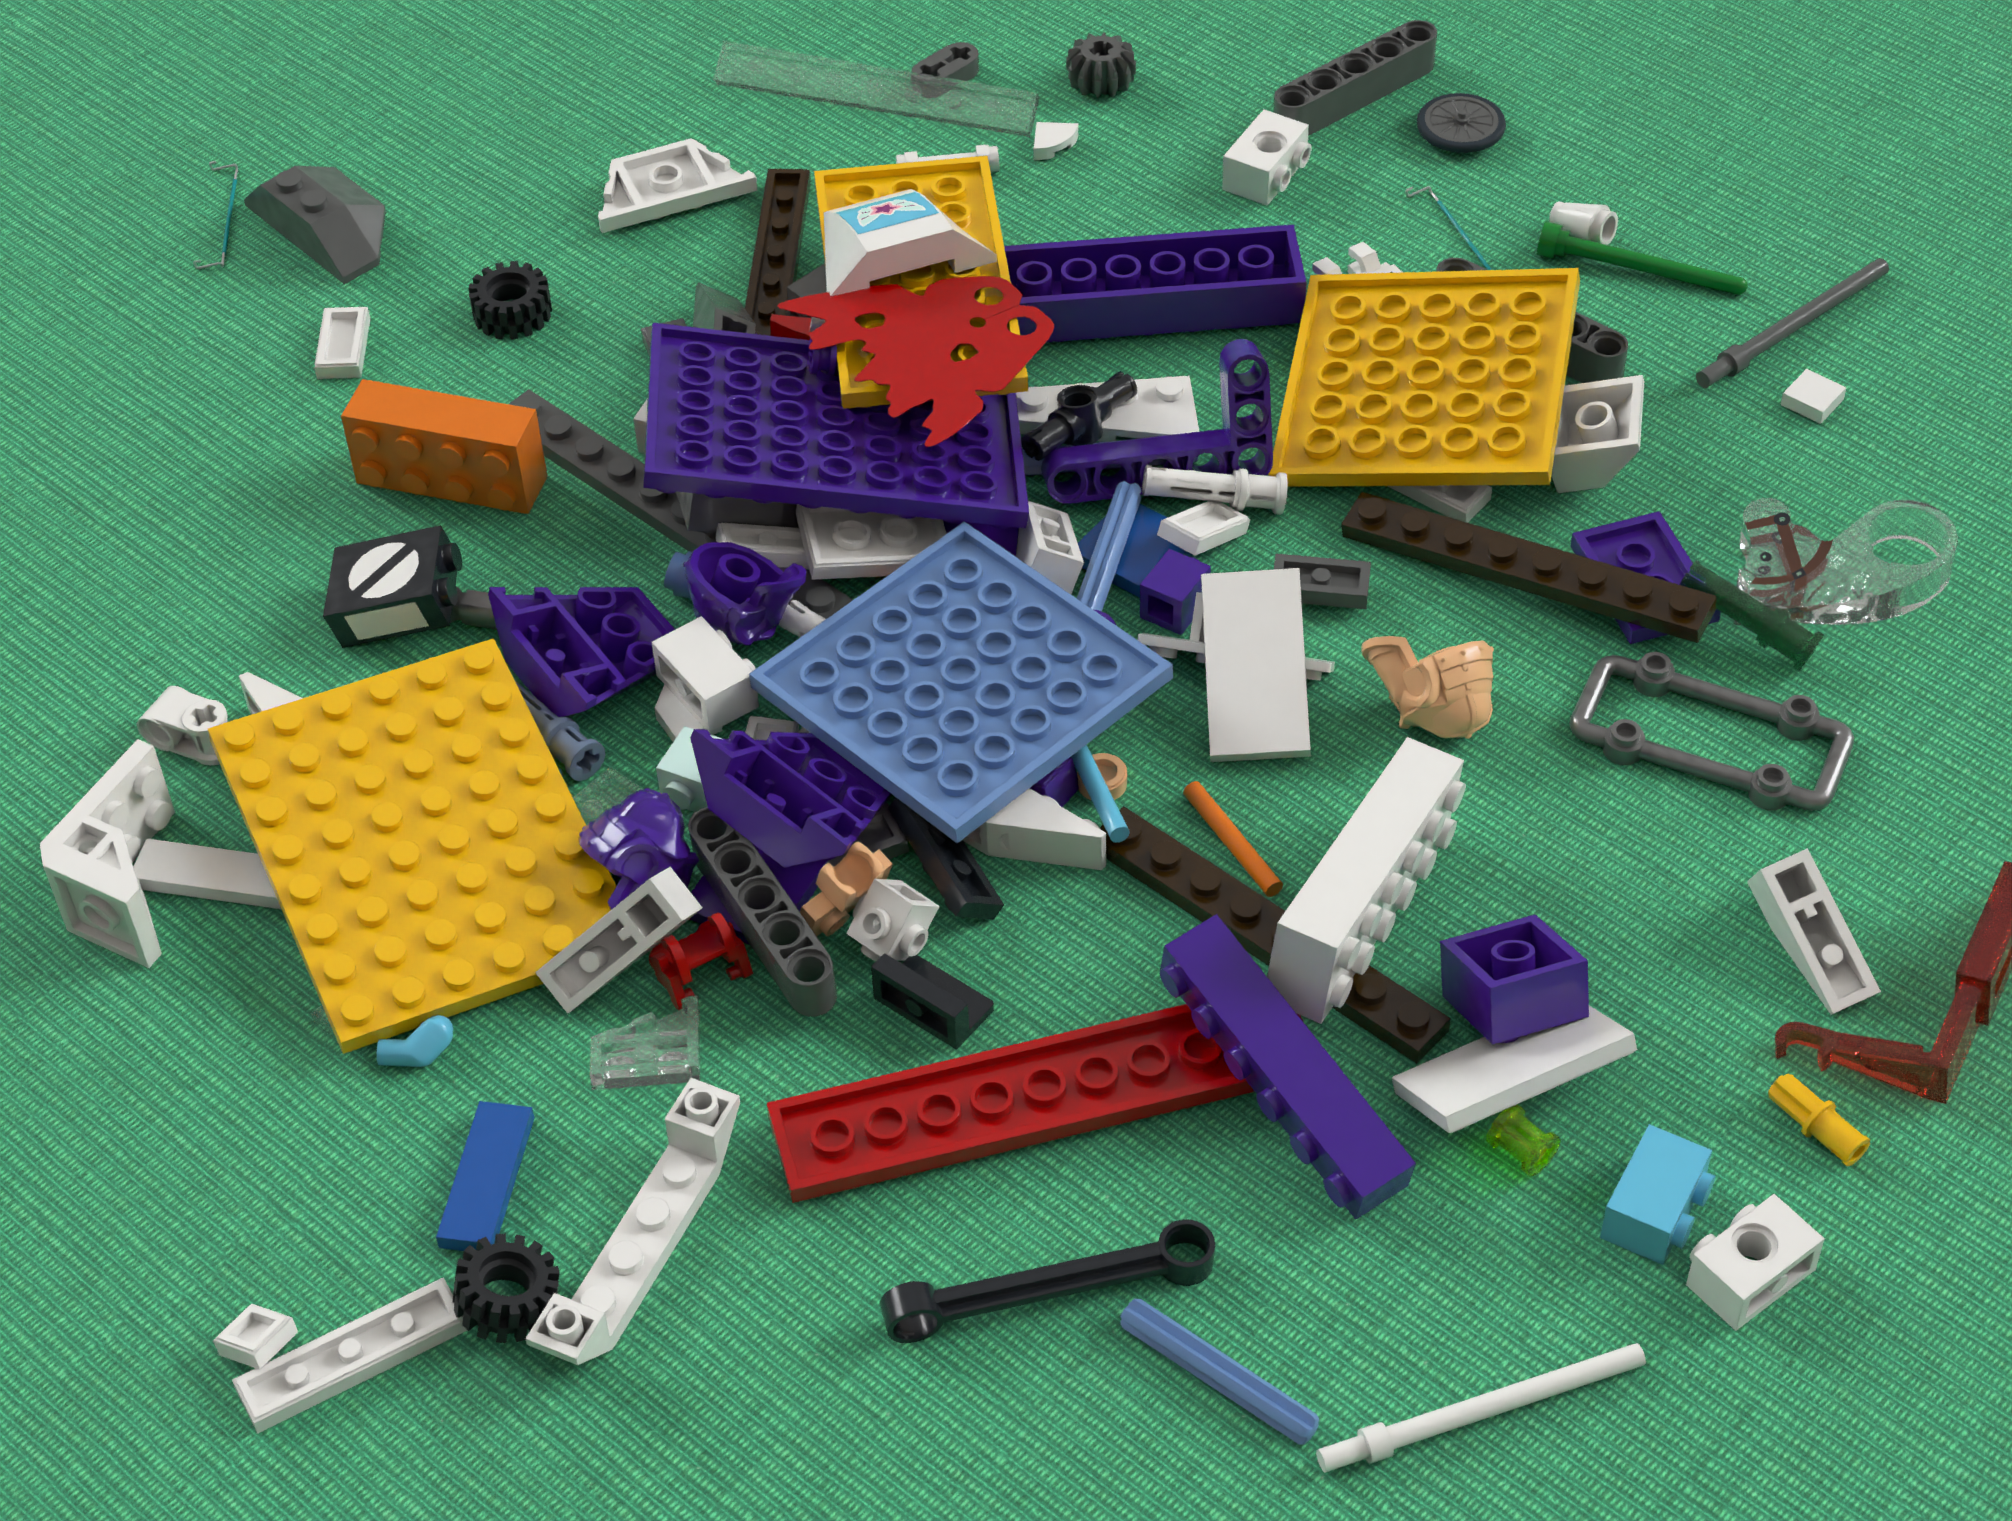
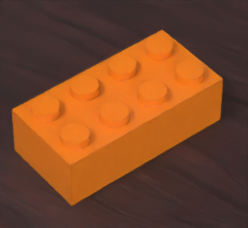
(445, 446)

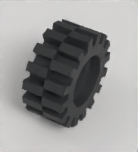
(503, 317)
(503, 1262)

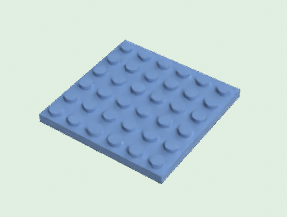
(961, 680)

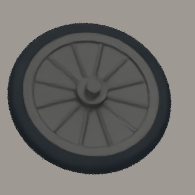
(1461, 123)

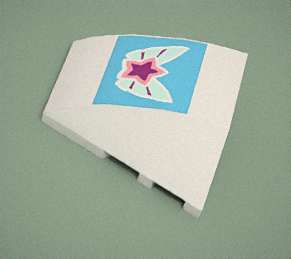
(892, 238)

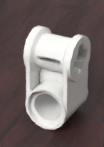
(181, 724)

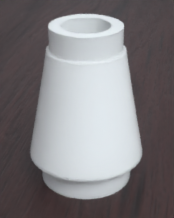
(1586, 221)

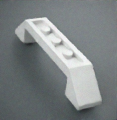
(647, 1234)

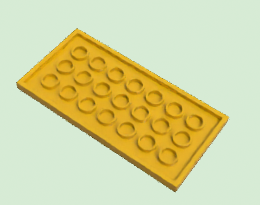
(964, 194)

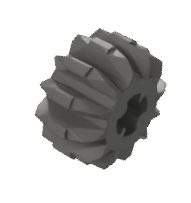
(1101, 65)

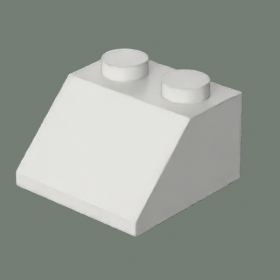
(1597, 432)

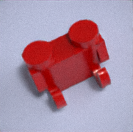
(675, 959)

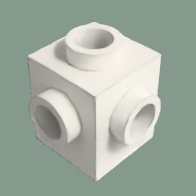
(892, 920)

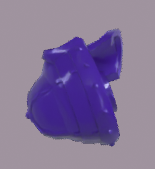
(740, 590)
(639, 841)

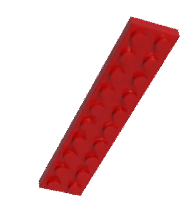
(997, 1101)

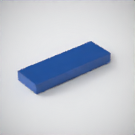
(485, 1175)

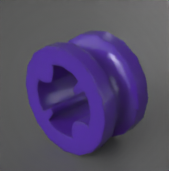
(822, 359)

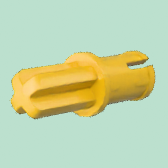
(1819, 1119)

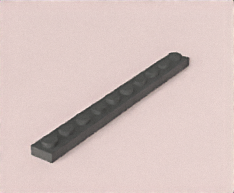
(621, 480)

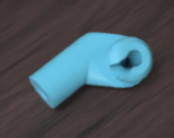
(420, 1047)

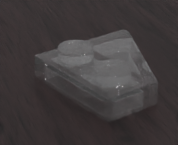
(648, 1050)

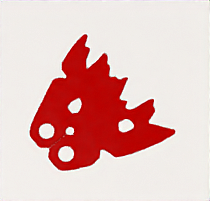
(919, 337)

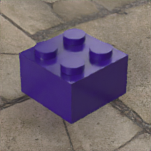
(1514, 979)

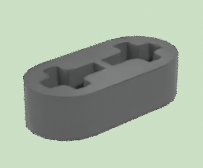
(954, 61)

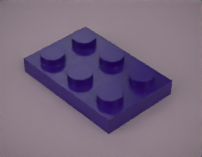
(1642, 546)

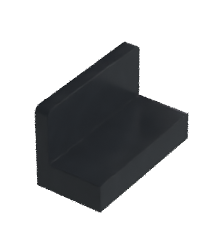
(930, 998)

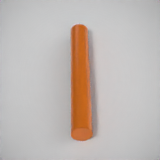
(1233, 839)

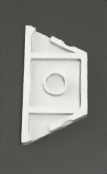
(668, 182)

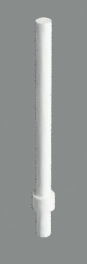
(1379, 1441)

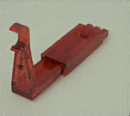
(1977, 992)

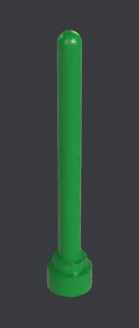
(1557, 242)

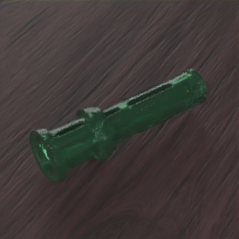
(1771, 626)

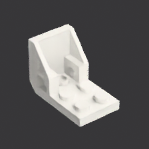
(94, 850)

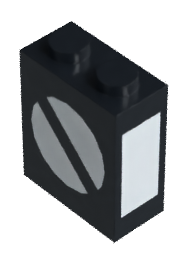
(392, 586)

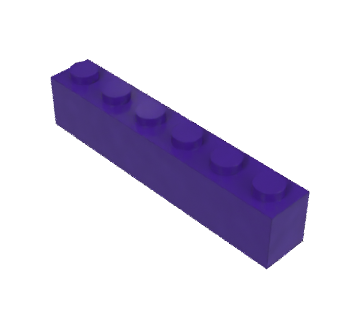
(1285, 1067)

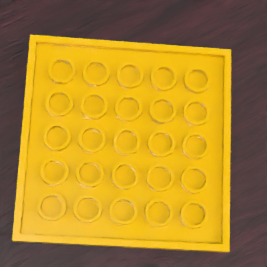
(1428, 378)

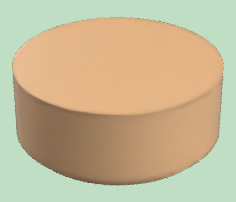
(1113, 771)

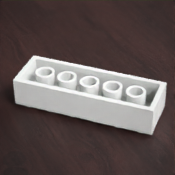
(1365, 879)

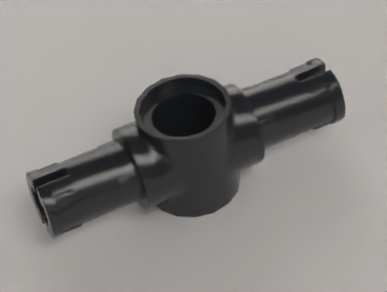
(1079, 415)

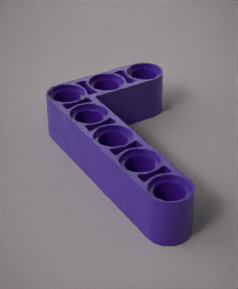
(1178, 449)

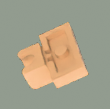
(843, 888)

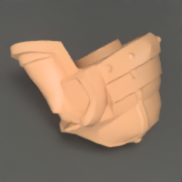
(1439, 693)

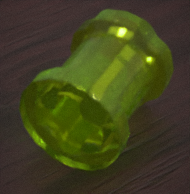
(1523, 1140)

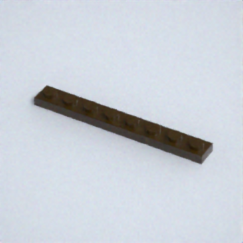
(1530, 567)
(1207, 890)

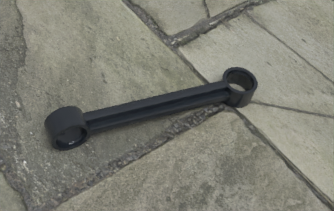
(918, 1310)

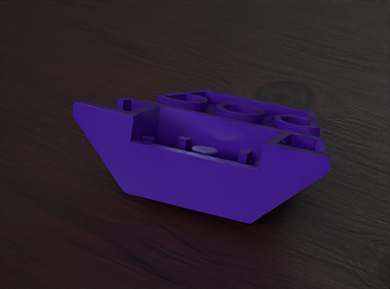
(579, 645)
(786, 793)

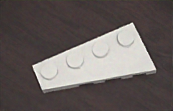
(1158, 409)

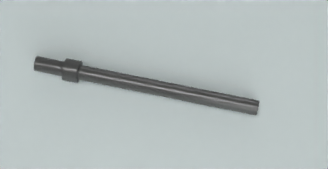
(1738, 357)

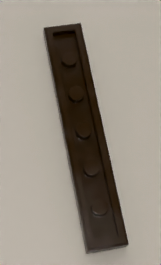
(777, 244)

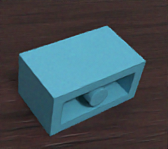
(1657, 1194)

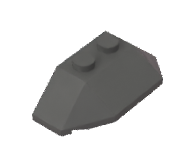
(324, 218)

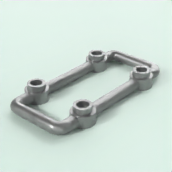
(1767, 787)

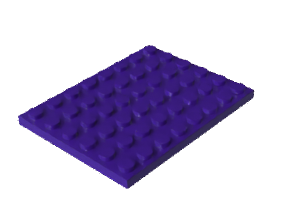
(755, 425)

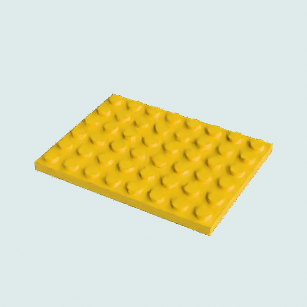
(415, 840)

